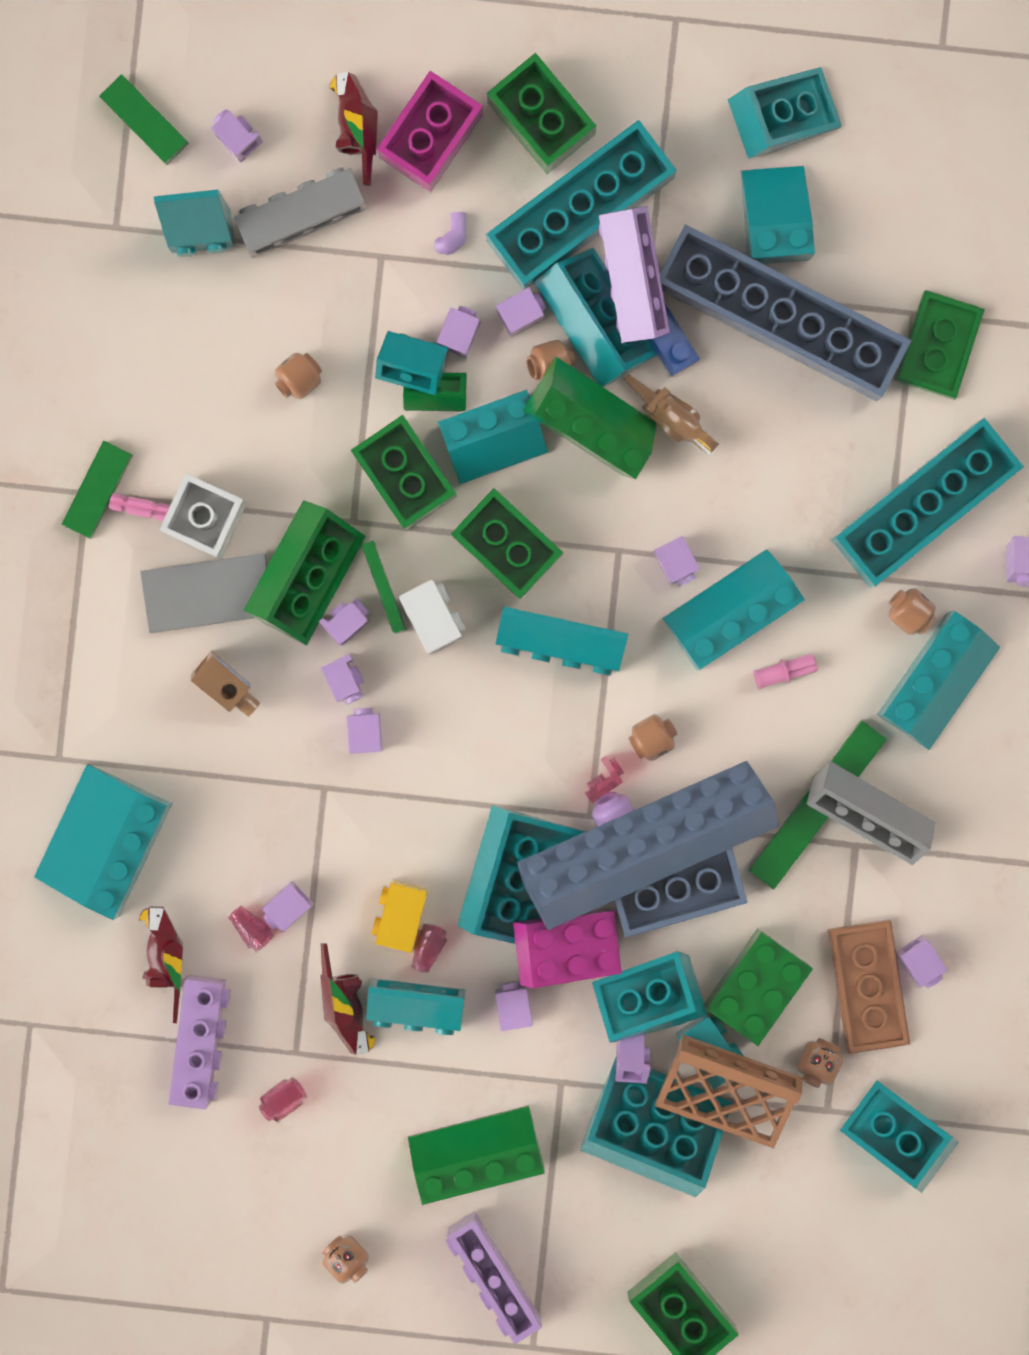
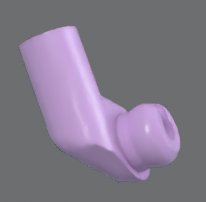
(455, 237)

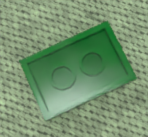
(940, 344)

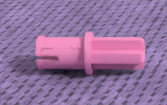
(785, 671)

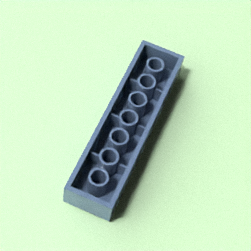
(782, 313)
(648, 844)

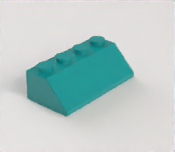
(583, 306)
(733, 609)
(561, 639)
(939, 679)

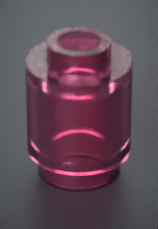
(282, 1100)

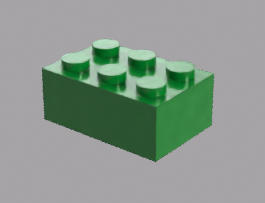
(541, 113)
(404, 473)
(506, 543)
(757, 987)
(682, 1310)

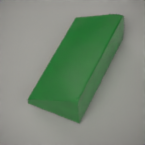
(449, 396)

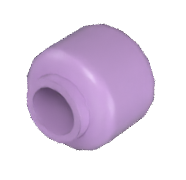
(611, 807)

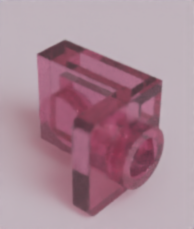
(600, 785)

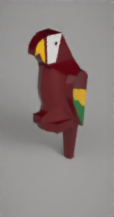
(356, 120)
(163, 953)
(343, 1008)

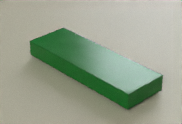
(143, 119)
(97, 489)
(383, 587)

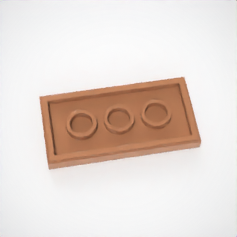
(868, 986)

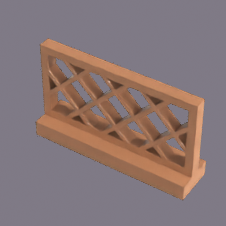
(735, 1068)

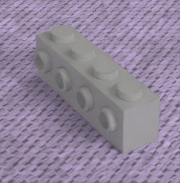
(300, 212)
(871, 813)

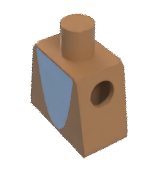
(214, 674)

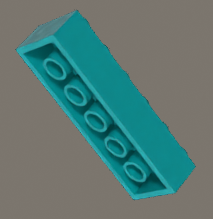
(569, 210)
(927, 503)

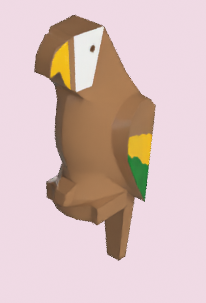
(673, 415)

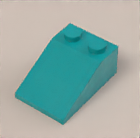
(784, 112)
(777, 215)
(195, 222)
(649, 997)
(899, 1136)

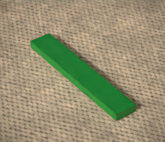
(806, 821)

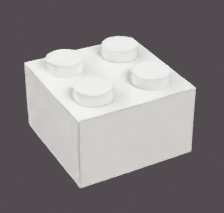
(203, 516)
(431, 616)

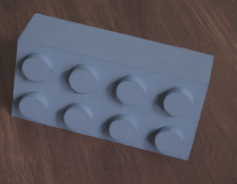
(683, 895)

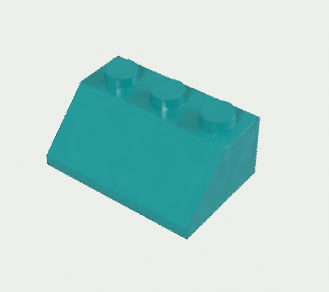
(492, 437)
(415, 1006)

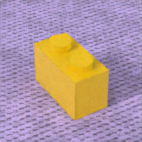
(400, 916)

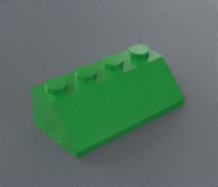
(592, 419)
(305, 572)
(475, 1155)

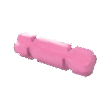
(138, 506)

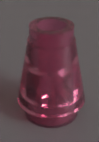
(252, 929)
(428, 946)

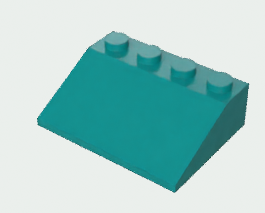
(102, 842)
(496, 887)
(652, 1140)

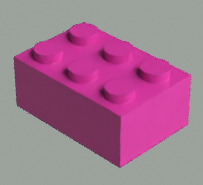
(430, 131)
(569, 952)

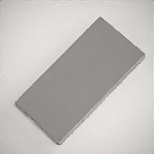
(200, 592)

